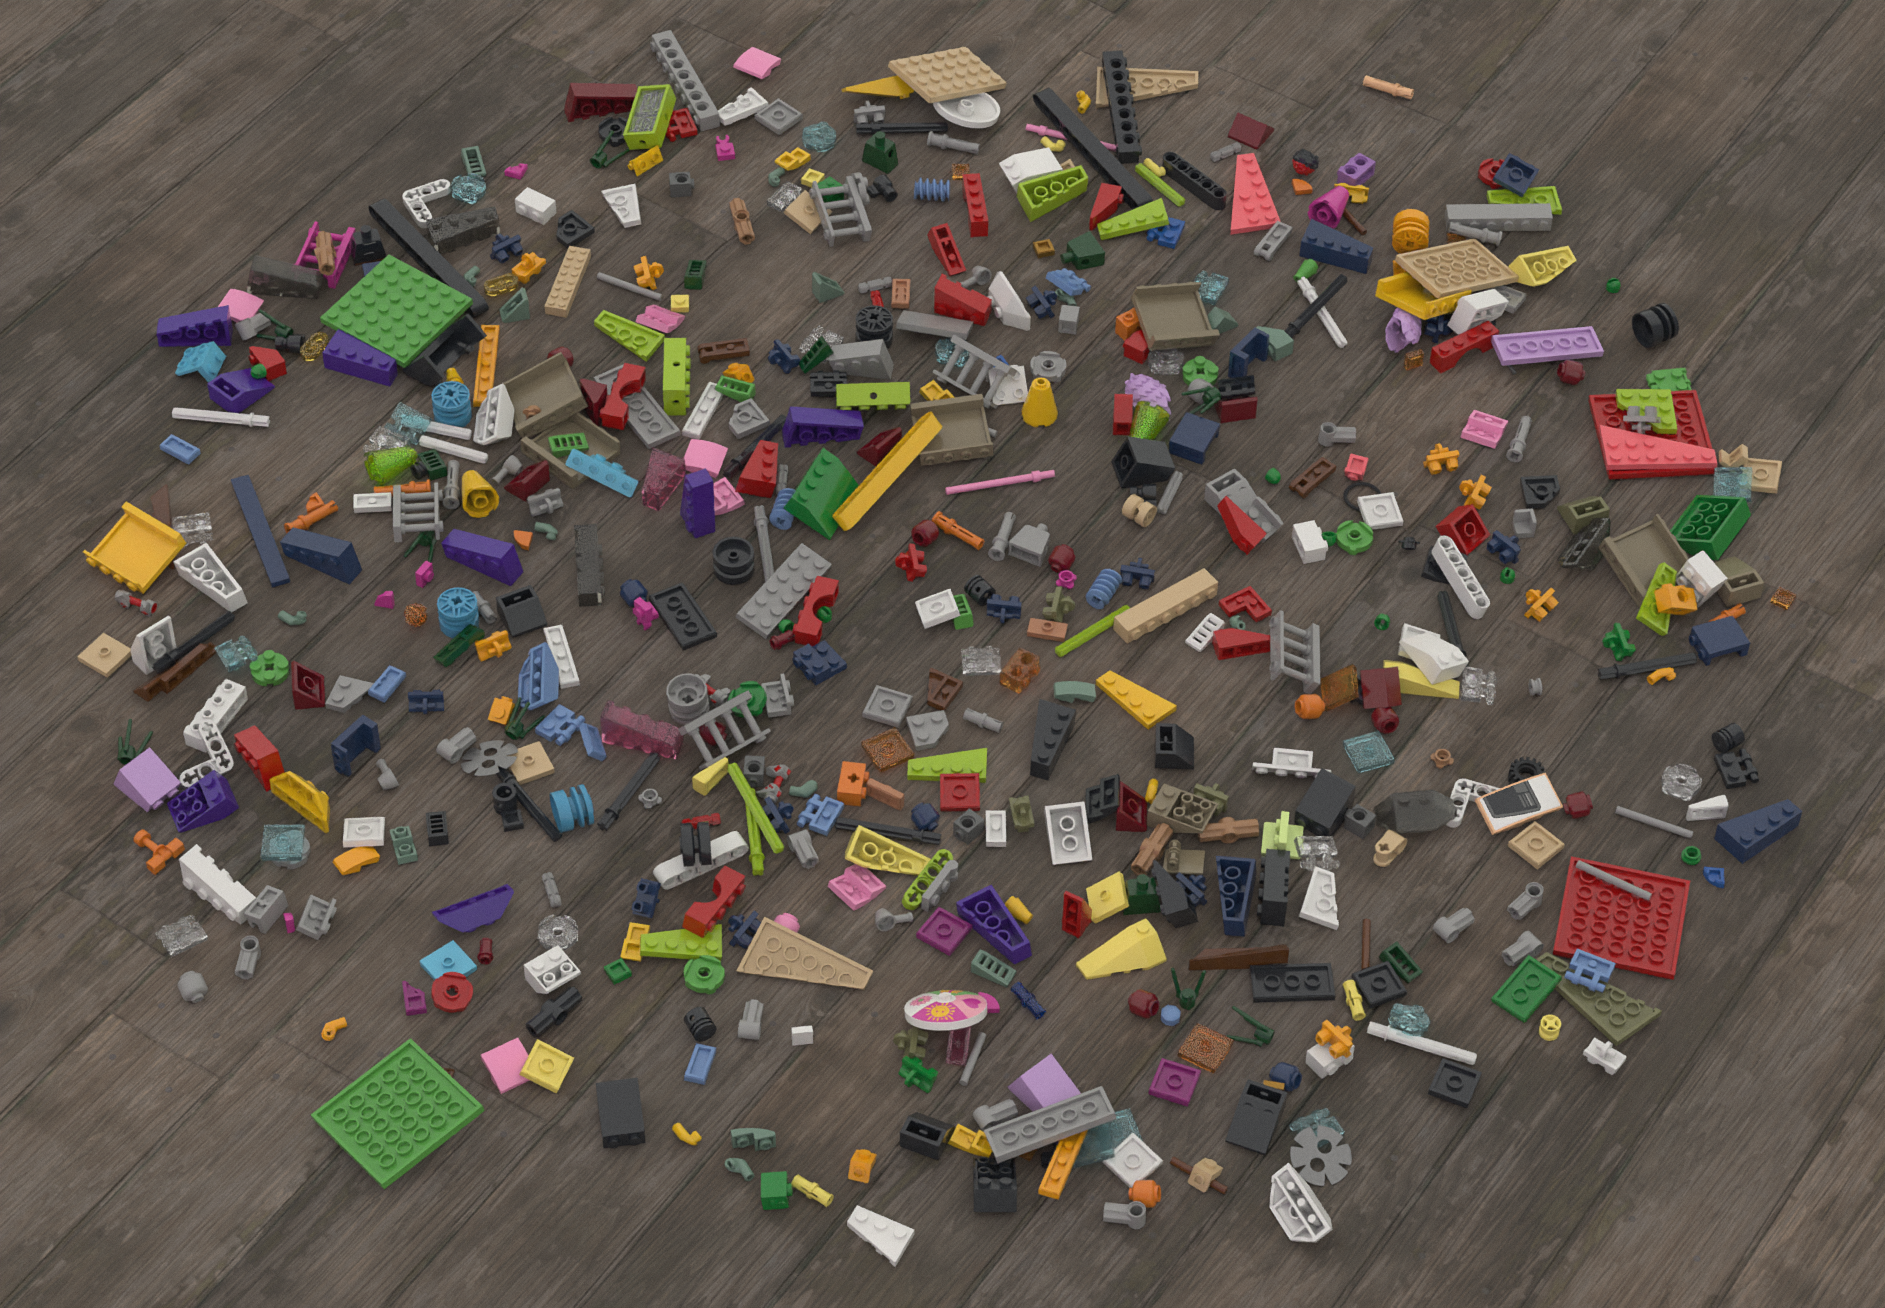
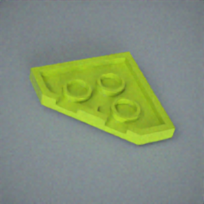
(1650, 397)

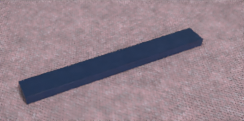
(260, 531)

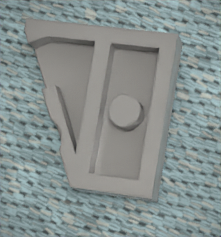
(346, 693)

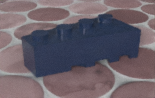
(1335, 248)
(322, 553)
(1758, 829)
(1236, 890)

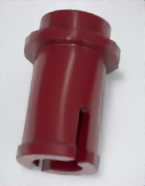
(777, 642)
(485, 954)

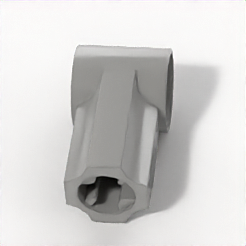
(250, 326)
(1330, 433)
(453, 748)
(802, 845)
(1526, 901)
(1450, 927)
(1526, 945)
(248, 958)
(750, 1025)
(994, 1115)
(1126, 1214)

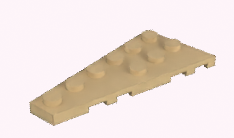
(1149, 83)
(791, 956)

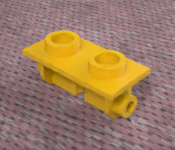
(646, 161)
(1359, 192)

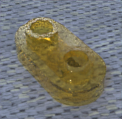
(501, 284)
(314, 346)

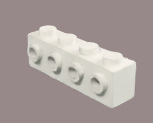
(219, 708)

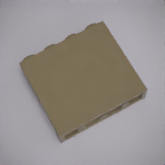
(1173, 316)
(549, 387)
(963, 430)
(597, 439)
(1639, 552)

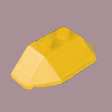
(303, 798)

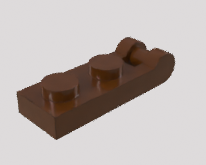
(723, 350)
(1312, 477)

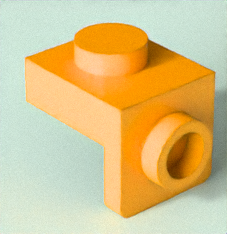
(739, 372)
(501, 710)
(861, 1165)

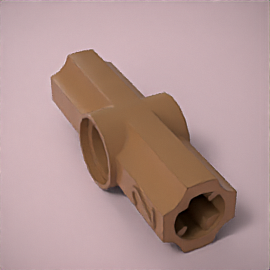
(741, 221)
(325, 253)
(1229, 830)
(1152, 849)

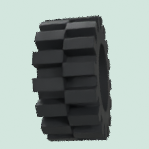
(1524, 766)

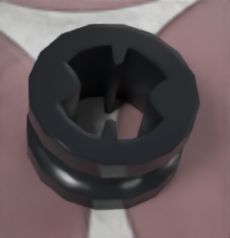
(418, 470)

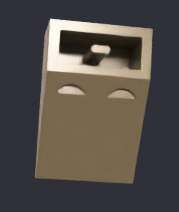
(1742, 582)
(1180, 810)

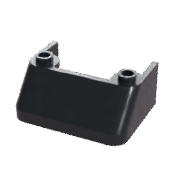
(444, 351)

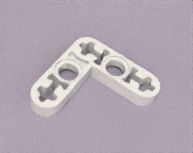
(418, 201)
(214, 762)
(1466, 796)

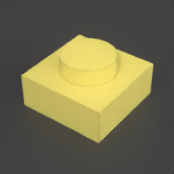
(810, 176)
(680, 303)

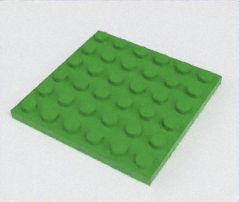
(397, 310)
(397, 1113)

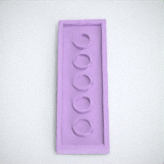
(1547, 345)

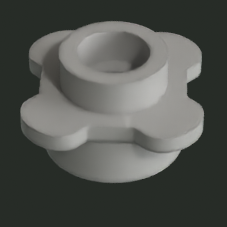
(649, 798)

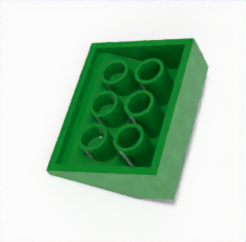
(821, 493)
(1710, 524)

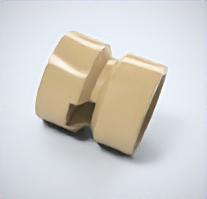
(1139, 511)

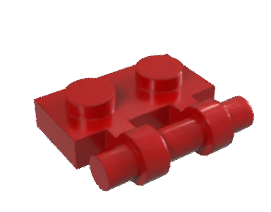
(683, 125)

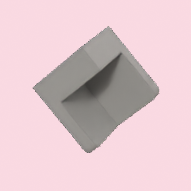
(1068, 319)
(1524, 523)

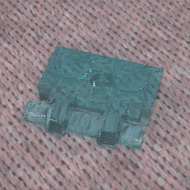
(1213, 286)
(410, 418)
(232, 656)
(1319, 1117)

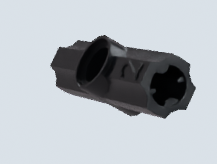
(553, 1012)

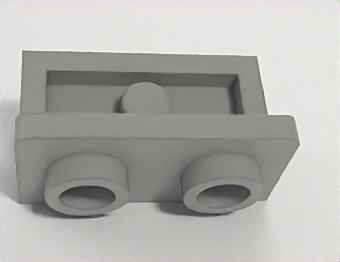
(778, 697)
(316, 917)

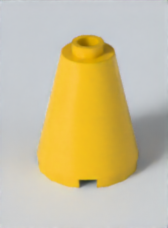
(1040, 404)
(478, 495)

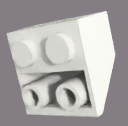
(1702, 575)
(550, 970)

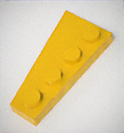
(1136, 700)

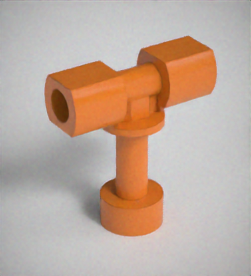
(160, 852)

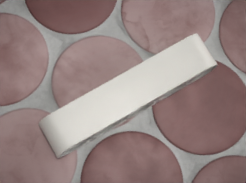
(1460, 577)
(722, 851)

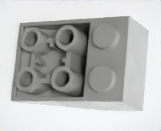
(1231, 485)

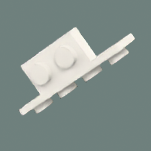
(1289, 762)

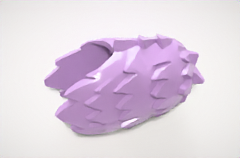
(1402, 330)
(1147, 389)

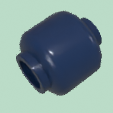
(632, 590)
(925, 817)
(1286, 1074)

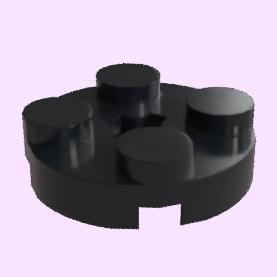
(617, 125)

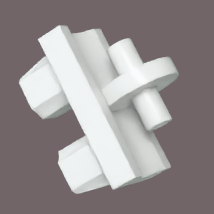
(1604, 1055)

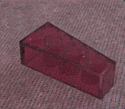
(639, 732)

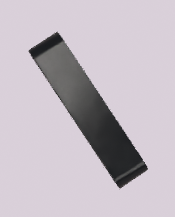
(1194, 181)

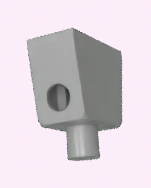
(1030, 544)

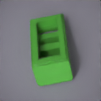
(747, 389)
(561, 451)
(966, 617)

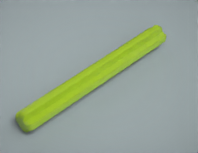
(1088, 633)

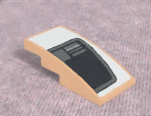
(1518, 803)

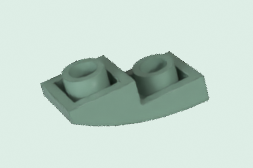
(1070, 690)
(403, 845)
(760, 1138)

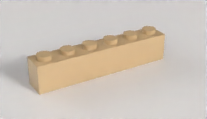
(1165, 605)

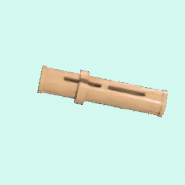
(1394, 89)

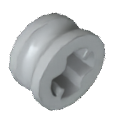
(1535, 686)

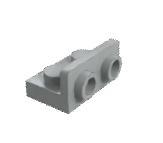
(1263, 517)

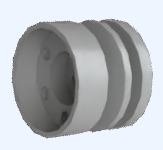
(687, 698)

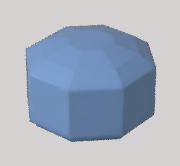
(1170, 1015)

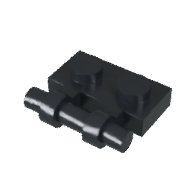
(824, 383)
(1237, 387)
(1730, 770)

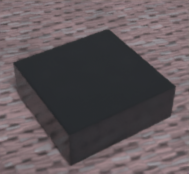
(512, 820)

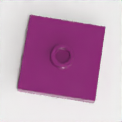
(944, 931)
(1174, 1082)

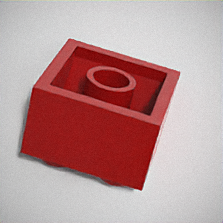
(1464, 528)

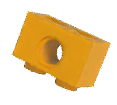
(1675, 599)

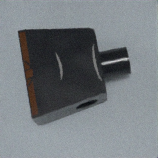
(367, 246)

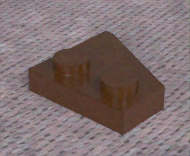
(942, 689)

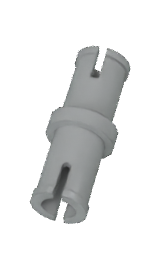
(484, 609)
(983, 720)

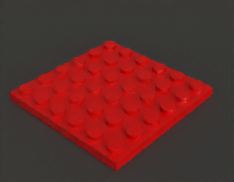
(1690, 430)
(1619, 924)

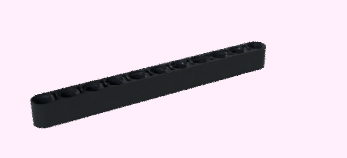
(1091, 148)
(424, 253)

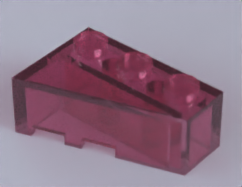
(661, 478)

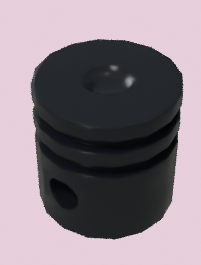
(977, 587)
(1728, 737)
(504, 798)
(702, 1026)

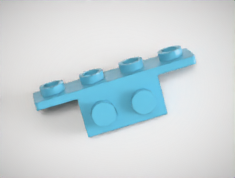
(602, 471)

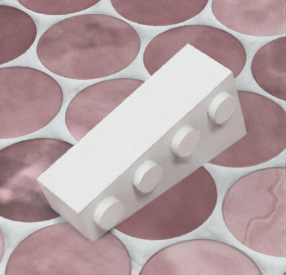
(211, 577)
(215, 885)

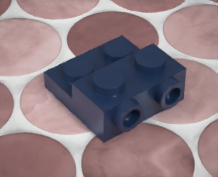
(1515, 175)
(818, 662)

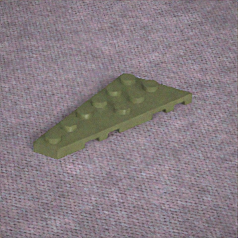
(1609, 1011)

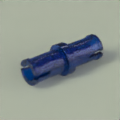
(1028, 1000)

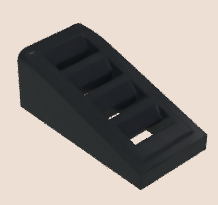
(437, 838)

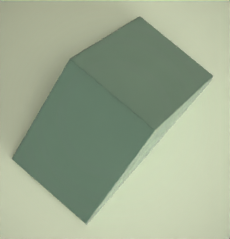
(825, 288)
(516, 308)
(1221, 320)

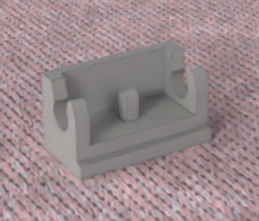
(266, 908)

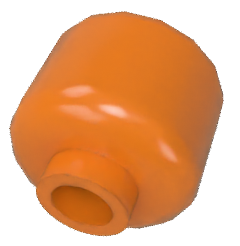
(1309, 706)
(1145, 1192)

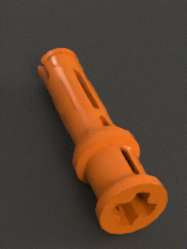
(412, 487)
(304, 522)
(950, 527)

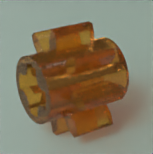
(415, 614)

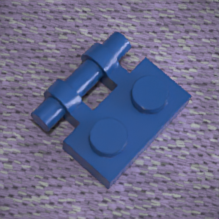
(1170, 234)

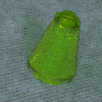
(1148, 420)
(388, 463)

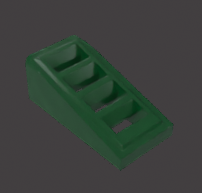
(695, 274)
(815, 355)
(436, 472)
(1401, 954)

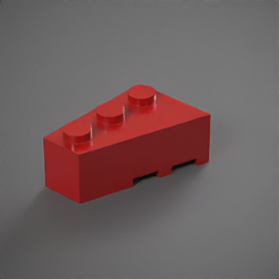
(960, 303)
(760, 472)
(259, 755)

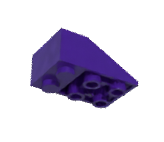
(237, 390)
(203, 803)

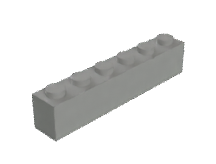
(1501, 216)

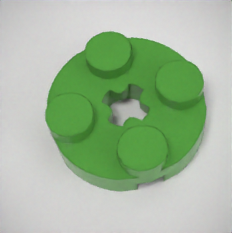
(1202, 365)
(1354, 545)
(273, 660)
(705, 984)

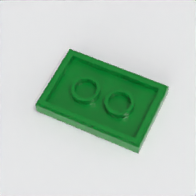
(1526, 989)

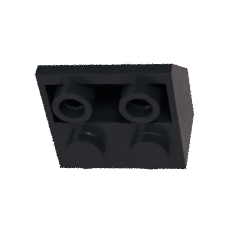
(521, 611)
(1173, 747)
(925, 1135)

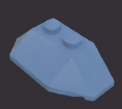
(538, 678)

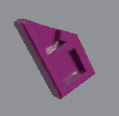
(414, 1000)

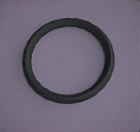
(1358, 484)

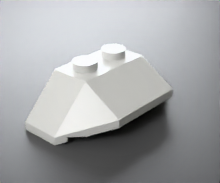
(1007, 303)
(494, 417)
(1297, 1207)

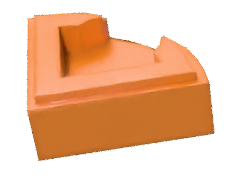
(1301, 187)
(314, 503)
(523, 539)

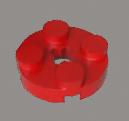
(1486, 171)
(455, 1003)

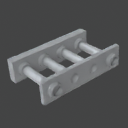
(854, 202)
(975, 354)
(400, 509)
(1310, 650)
(724, 711)

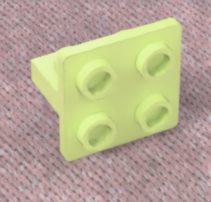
(1281, 836)

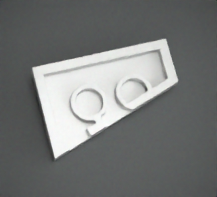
(742, 108)
(624, 204)
(1319, 900)
(883, 1233)

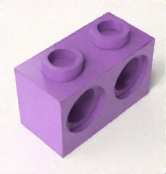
(1356, 171)

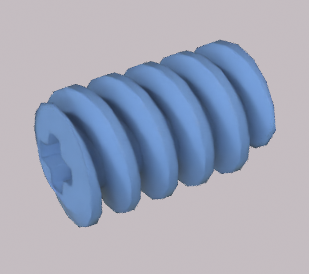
(933, 189)
(779, 516)
(1103, 588)

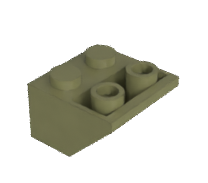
(1582, 511)

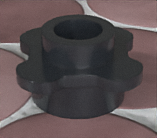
(1409, 543)

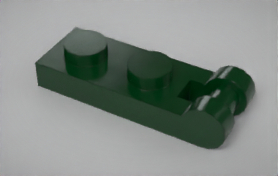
(459, 645)

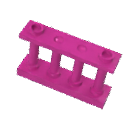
(343, 252)

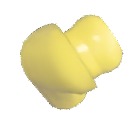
(1057, 147)
(1159, 171)

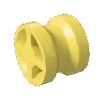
(1547, 1023)

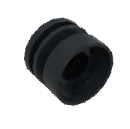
(874, 324)
(1655, 325)

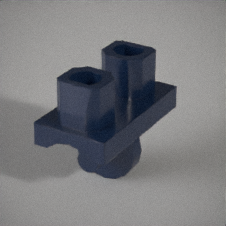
(504, 245)
(1045, 300)
(1437, 327)
(782, 356)
(1506, 546)
(1137, 571)
(1004, 609)
(426, 701)
(784, 810)
(1193, 888)
(646, 898)
(741, 937)

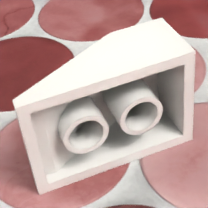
(1029, 166)
(152, 644)
(1435, 657)
(1068, 833)

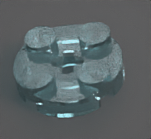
(812, 133)
(461, 190)
(943, 352)
(1409, 1018)

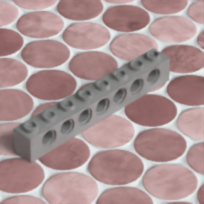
(685, 80)

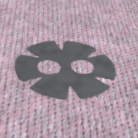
(477, 758)
(1304, 1155)

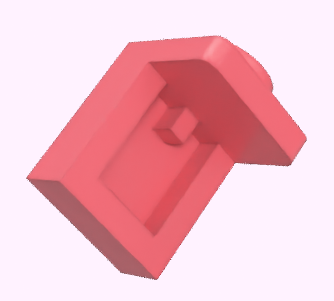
(1356, 467)

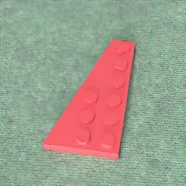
(1252, 202)
(1639, 451)

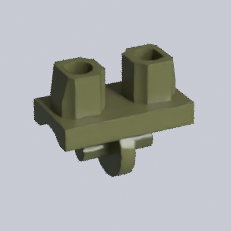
(1060, 605)
(1213, 794)
(1021, 813)
(909, 1040)

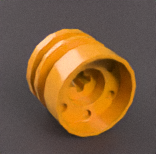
(1410, 231)

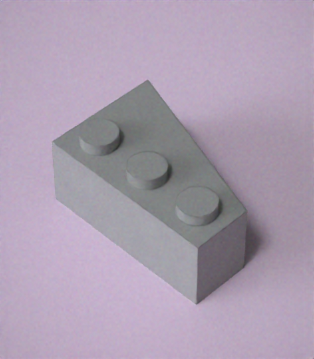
(862, 359)

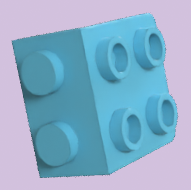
(204, 358)

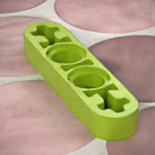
(925, 878)

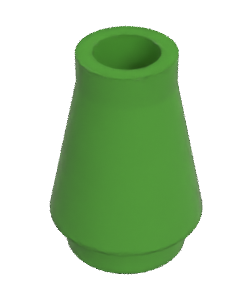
(1307, 269)

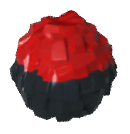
(1305, 162)

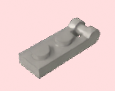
(1273, 240)
(939, 885)

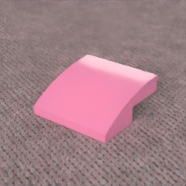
(757, 62)
(241, 304)
(660, 318)
(1484, 429)
(703, 455)
(725, 497)
(856, 886)
(506, 1064)

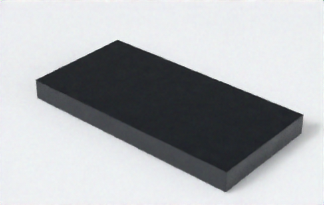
(682, 616)
(1292, 982)

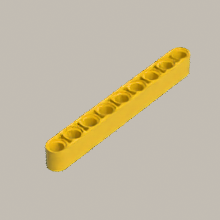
(887, 471)

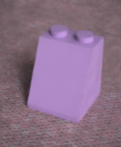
(147, 781)
(1043, 1085)

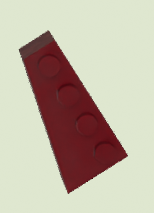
(598, 99)

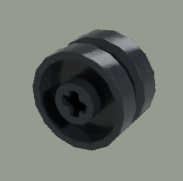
(733, 560)
(692, 844)

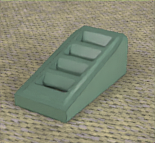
(473, 152)
(989, 960)

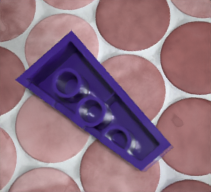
(196, 328)
(359, 359)
(821, 425)
(698, 503)
(484, 555)
(995, 923)

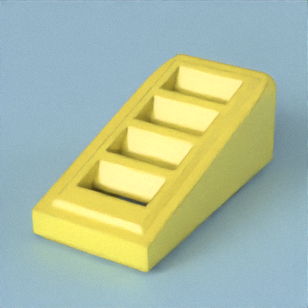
(710, 777)

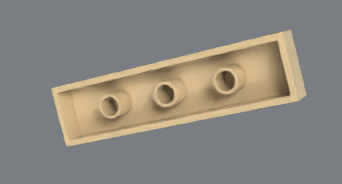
(567, 281)

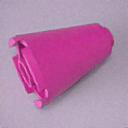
(1329, 207)

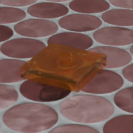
(1339, 687)
(887, 749)
(1205, 1048)

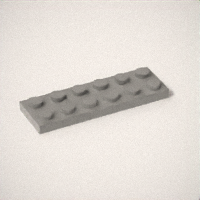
(645, 414)
(783, 591)
(1050, 1124)

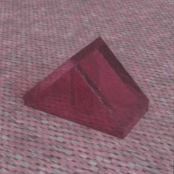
(958, 1046)

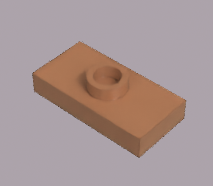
(900, 293)
(1047, 629)
(885, 794)

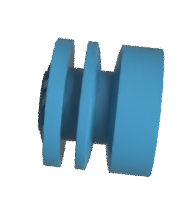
(451, 404)
(457, 610)
(571, 808)

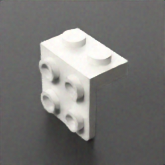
(1011, 389)

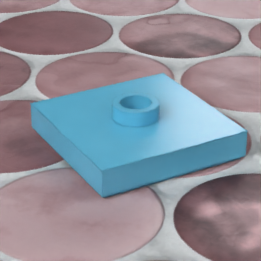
(448, 959)

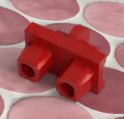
(909, 562)

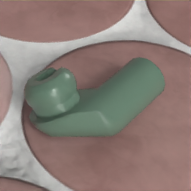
(805, 790)

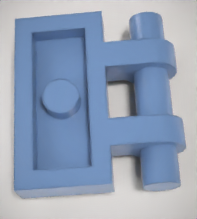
(1068, 281)
(556, 721)
(824, 818)
(1592, 966)

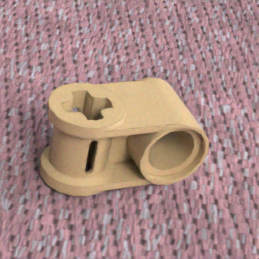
(1388, 848)

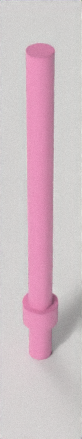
(1043, 131)
(1035, 476)

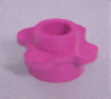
(1066, 579)

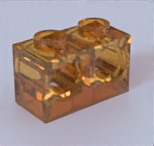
(1019, 670)

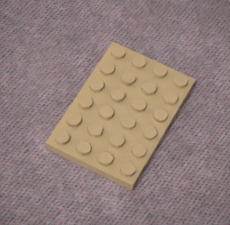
(947, 74)
(1456, 268)

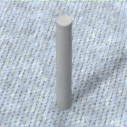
(972, 1059)

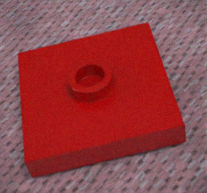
(959, 792)

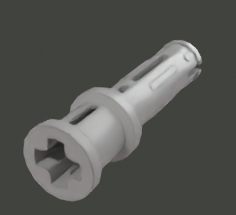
(945, 141)
(1483, 235)
(1518, 444)
(452, 490)
(1001, 542)

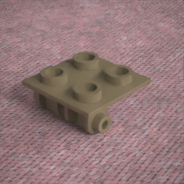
(1183, 861)

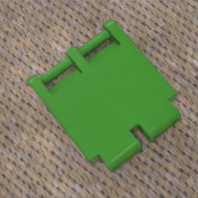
(1669, 379)

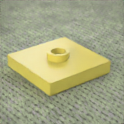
(1107, 897)
(546, 1066)

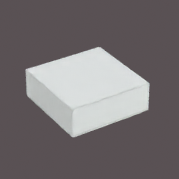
(802, 1035)

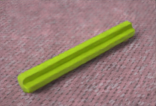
(1160, 185)

